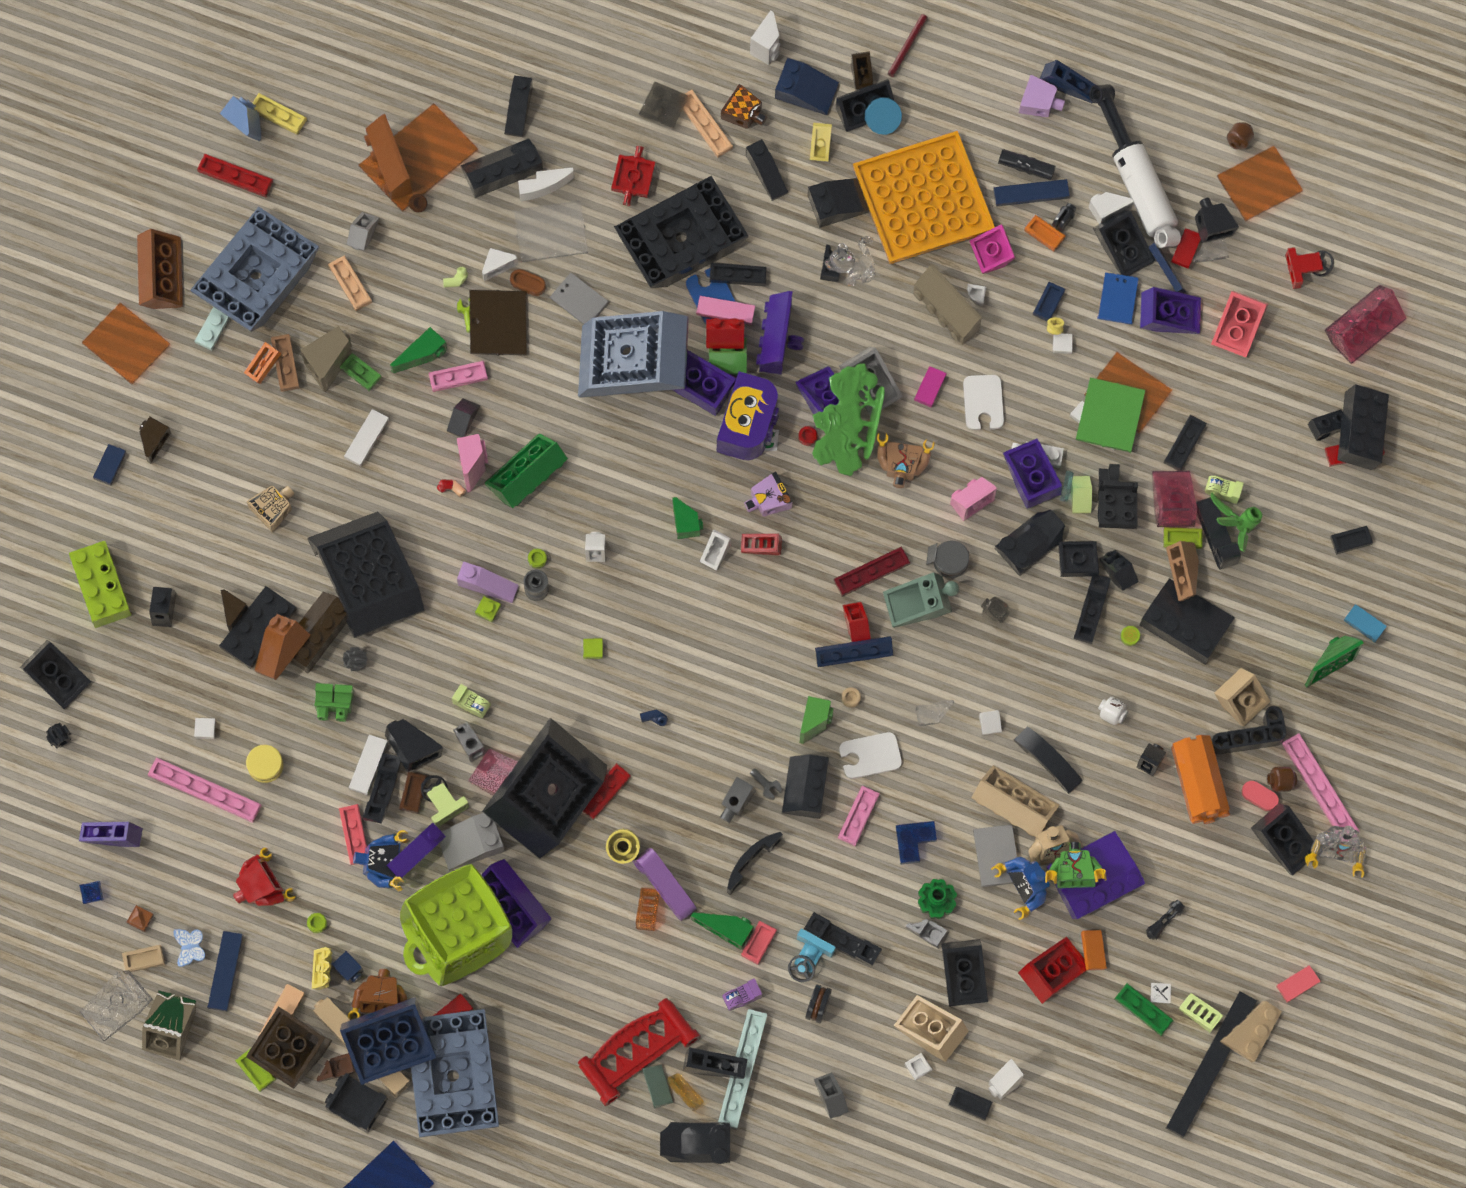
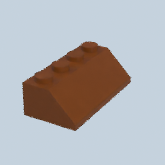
(388, 158)
(159, 270)

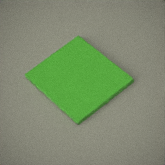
(1110, 415)

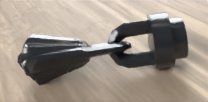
(1154, 931)

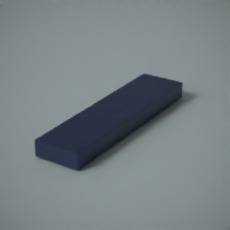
(1031, 192)
(854, 651)
(225, 971)

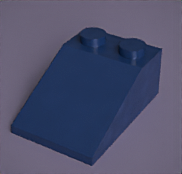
(805, 87)

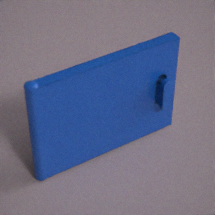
(1118, 298)

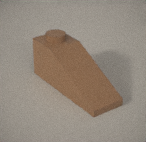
(1184, 568)

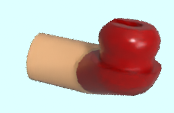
(453, 485)

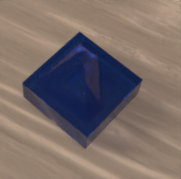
(91, 892)

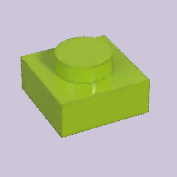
(488, 609)

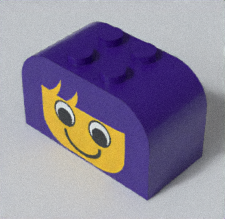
(748, 418)

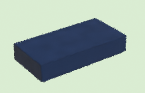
(1049, 301)
(109, 464)

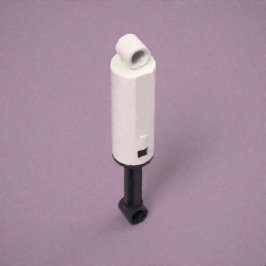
(1138, 174)

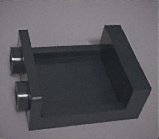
(355, 1103)

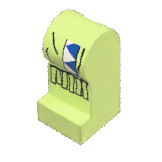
(1224, 489)
(470, 701)

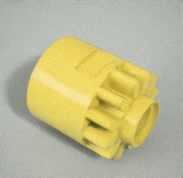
(623, 856)

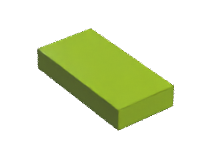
(1174, 535)
(255, 1073)

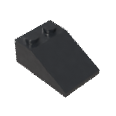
(837, 201)
(1124, 243)
(55, 674)
(1284, 837)
(964, 972)

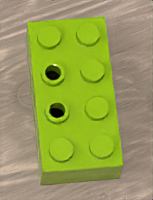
(102, 603)

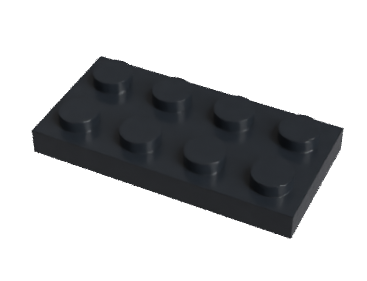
(247, 635)

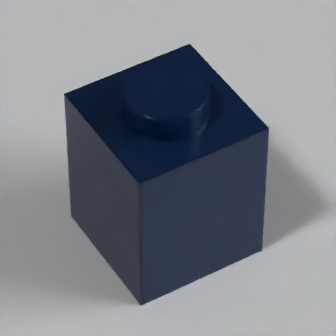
(348, 968)

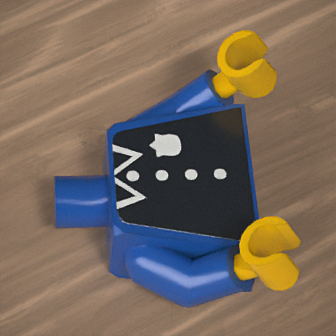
(376, 858)
(1028, 880)

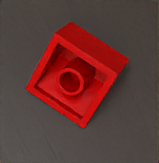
(725, 333)

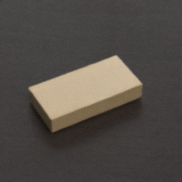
(143, 958)

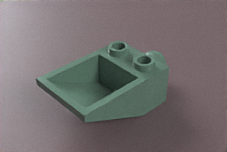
(914, 600)

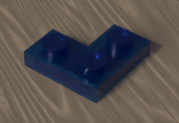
(910, 836)

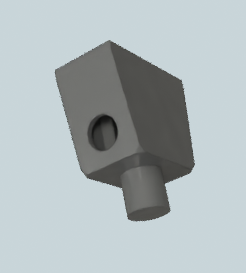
(739, 791)

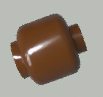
(1240, 135)
(1282, 779)

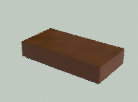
(412, 795)

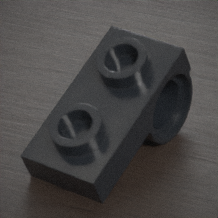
(1326, 425)

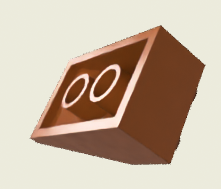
(279, 646)

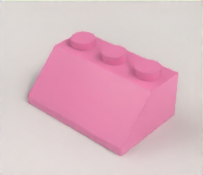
(472, 458)

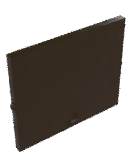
(497, 322)

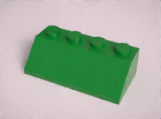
(526, 470)

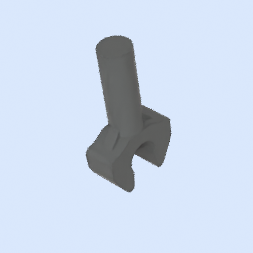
(766, 784)

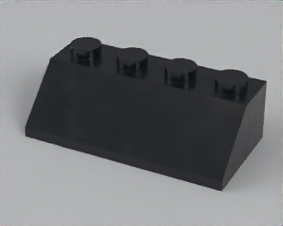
(502, 167)

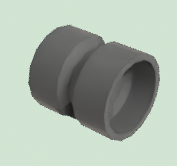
(536, 585)

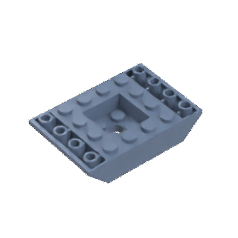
(261, 247)
(655, 357)
(468, 1102)

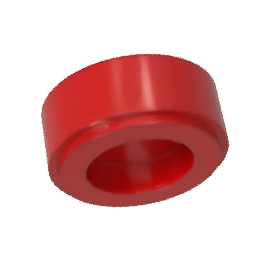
(807, 436)

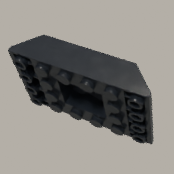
(695, 212)
(523, 799)

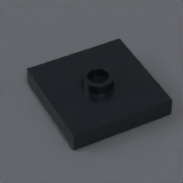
(1078, 559)

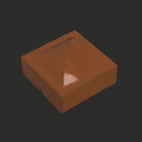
(140, 918)

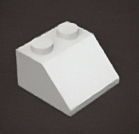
(765, 41)

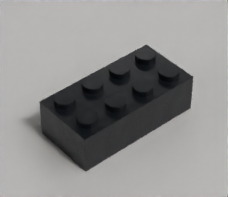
(1363, 427)

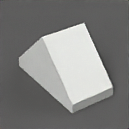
(497, 263)
(716, 550)

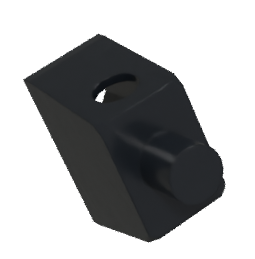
(1214, 221)
(162, 604)

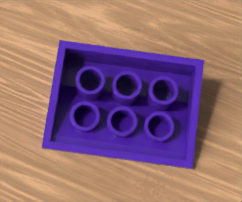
(1120, 872)

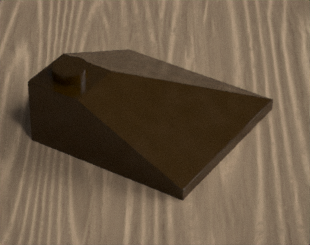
(288, 1047)

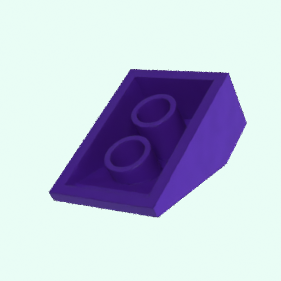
(1170, 311)
(817, 390)
(1032, 473)

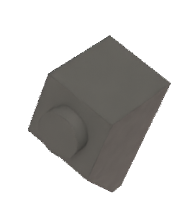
(831, 1095)

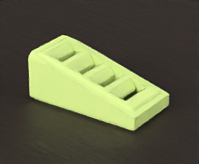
(1196, 1017)

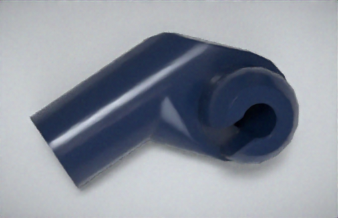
(655, 716)

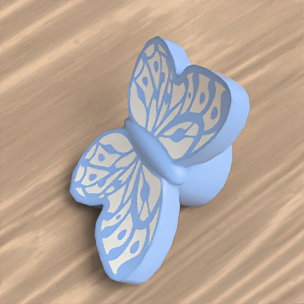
(190, 946)

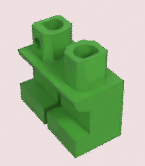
(327, 702)

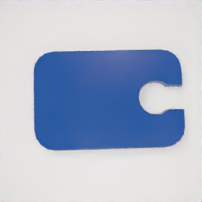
(714, 290)

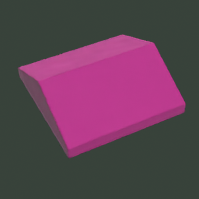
(992, 249)

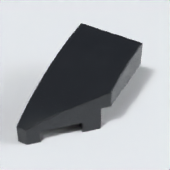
(826, 274)

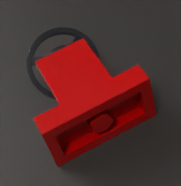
(1306, 263)

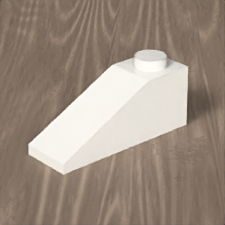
(1005, 1080)

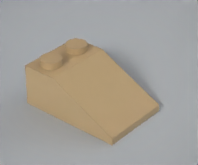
(932, 1028)

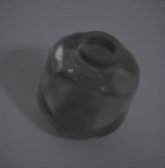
(995, 610)

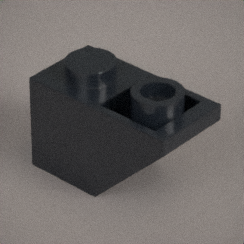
(1119, 569)

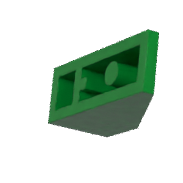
(421, 351)
(729, 928)

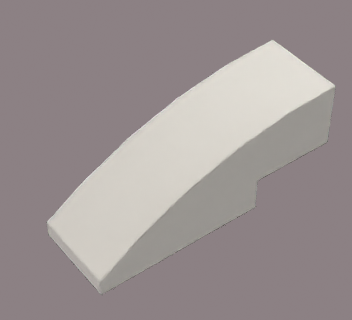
(545, 183)

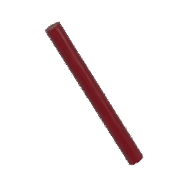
(907, 45)

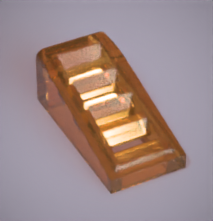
(647, 921)

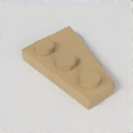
(1253, 1032)

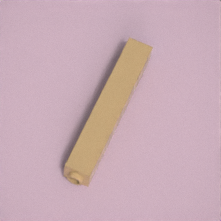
(332, 1018)

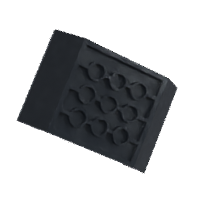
(368, 573)

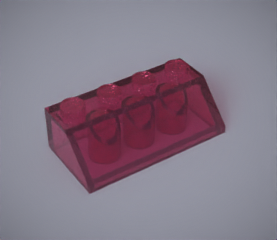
(1366, 323)

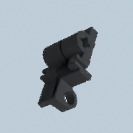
(1116, 500)

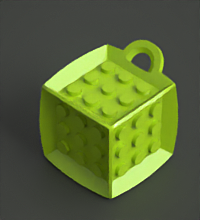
(454, 926)

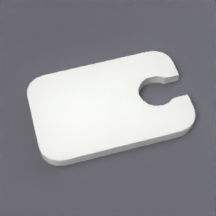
(983, 396)
(875, 753)

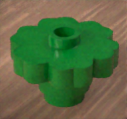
(934, 907)

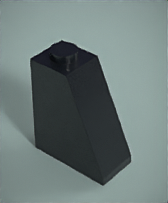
(411, 744)

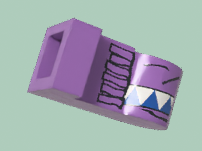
(742, 995)

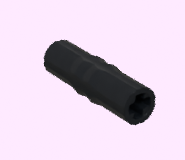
(1026, 164)

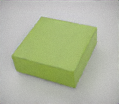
(593, 648)

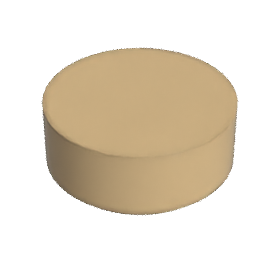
(851, 697)

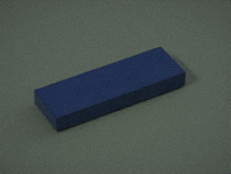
(1167, 269)

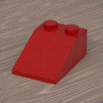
(1053, 969)

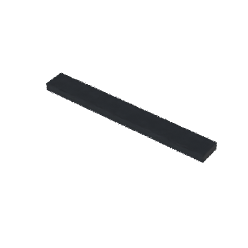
(1209, 1067)

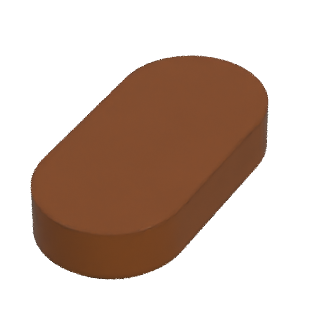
(527, 282)

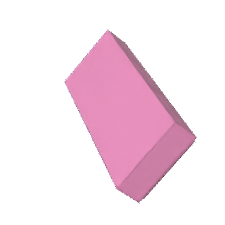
(725, 309)
(458, 376)
(858, 816)

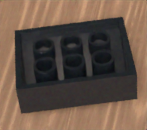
(1188, 624)

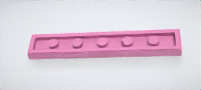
(1317, 782)
(204, 790)

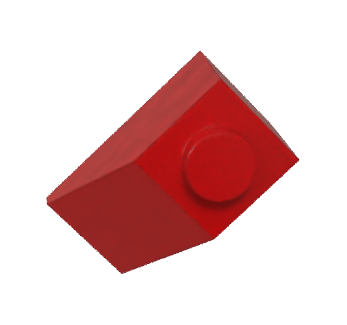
(856, 622)

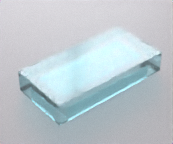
(1066, 486)

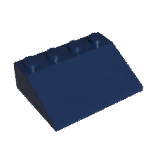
(388, 1040)

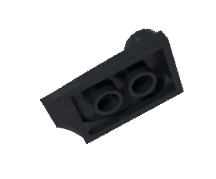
(1031, 541)
(696, 1142)

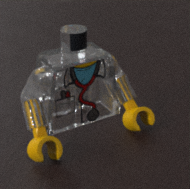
(1339, 844)

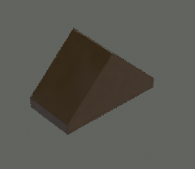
(861, 69)
(233, 608)

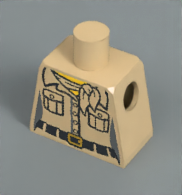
(271, 506)

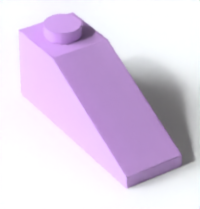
(486, 582)

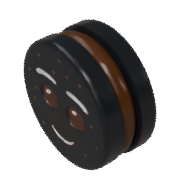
(818, 1003)

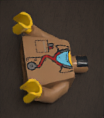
(902, 460)

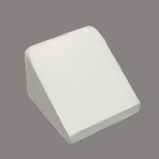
(990, 722)

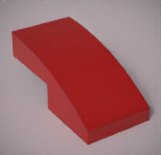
(1186, 248)

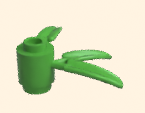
(1245, 522)

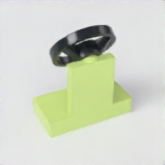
(443, 801)

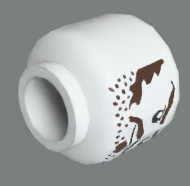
(1113, 711)

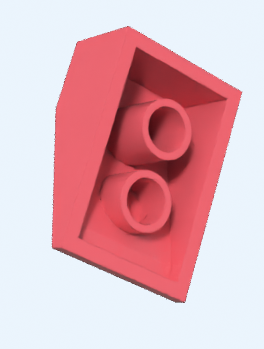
(1239, 323)

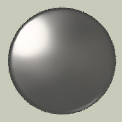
(951, 559)

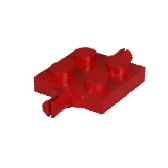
(633, 176)

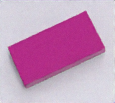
(930, 386)

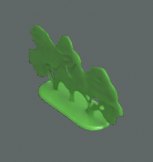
(843, 420)

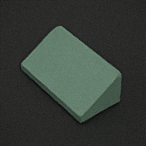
(657, 1086)

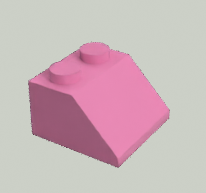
(973, 498)

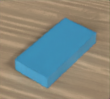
(1365, 623)

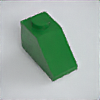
(686, 520)

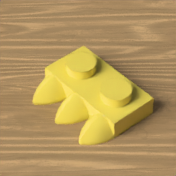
(321, 968)

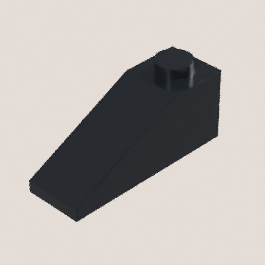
(518, 105)
(766, 169)
(714, 1064)

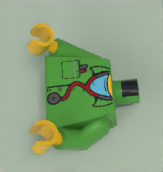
(1075, 869)

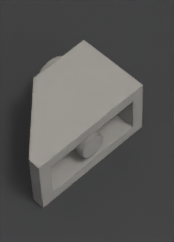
(362, 231)

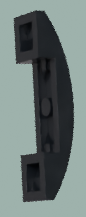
(1092, 609)
(1049, 759)
(383, 789)
(768, 842)
(843, 941)

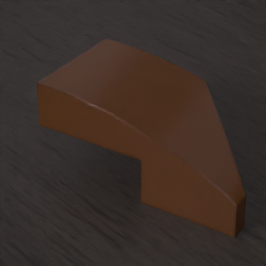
(336, 1067)

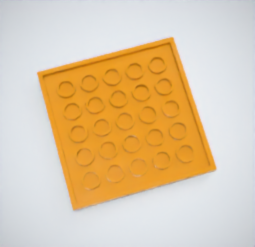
(923, 197)

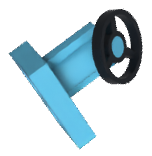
(809, 955)

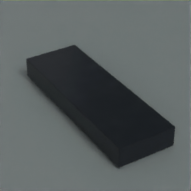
(737, 274)
(1185, 443)

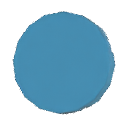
(883, 116)

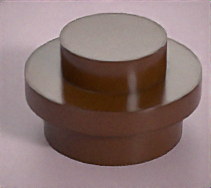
(418, 203)

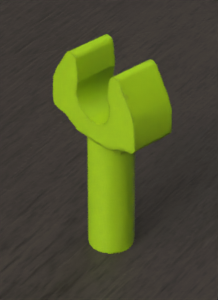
(464, 310)

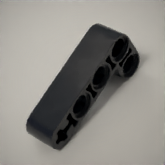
(1217, 536)
(1247, 735)

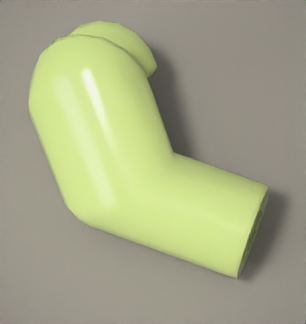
(458, 279)

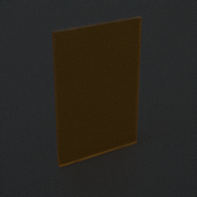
(430, 151)

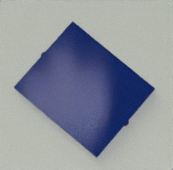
(391, 1170)

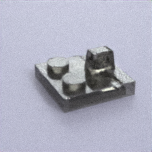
(663, 105)

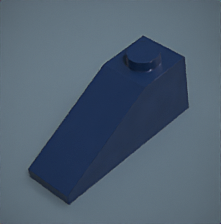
(1067, 80)

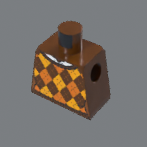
(743, 109)

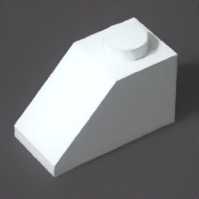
(1108, 205)
(595, 547)

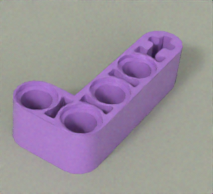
(665, 883)

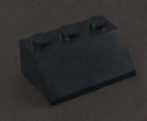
(805, 785)

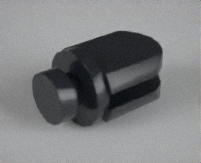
(1064, 216)

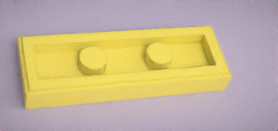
(279, 114)

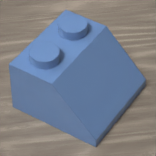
(243, 116)

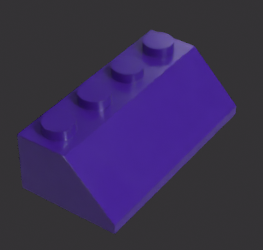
(775, 334)
(705, 384)
(519, 904)

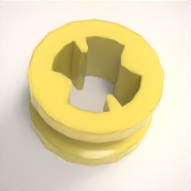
(1055, 326)

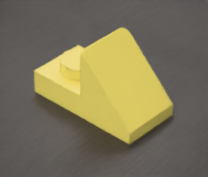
(820, 142)

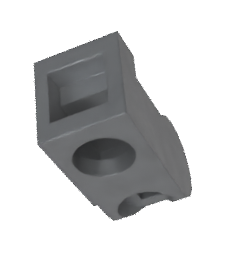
(469, 741)

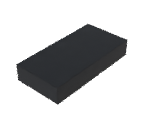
(1351, 540)
(970, 1103)

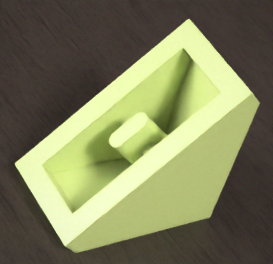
(1081, 494)

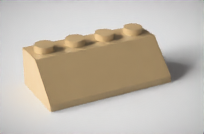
(1015, 801)

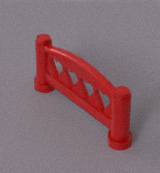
(606, 1080)

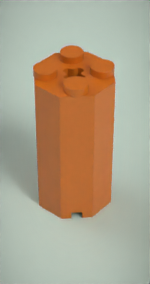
(1200, 779)

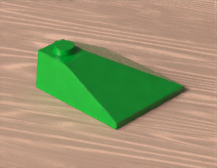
(1337, 655)

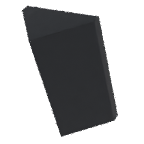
(853, 105)

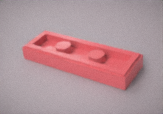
(353, 830)

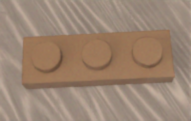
(285, 363)

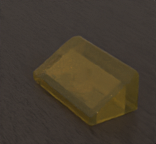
(685, 1091)

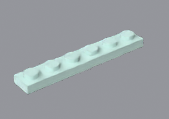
(747, 1049)

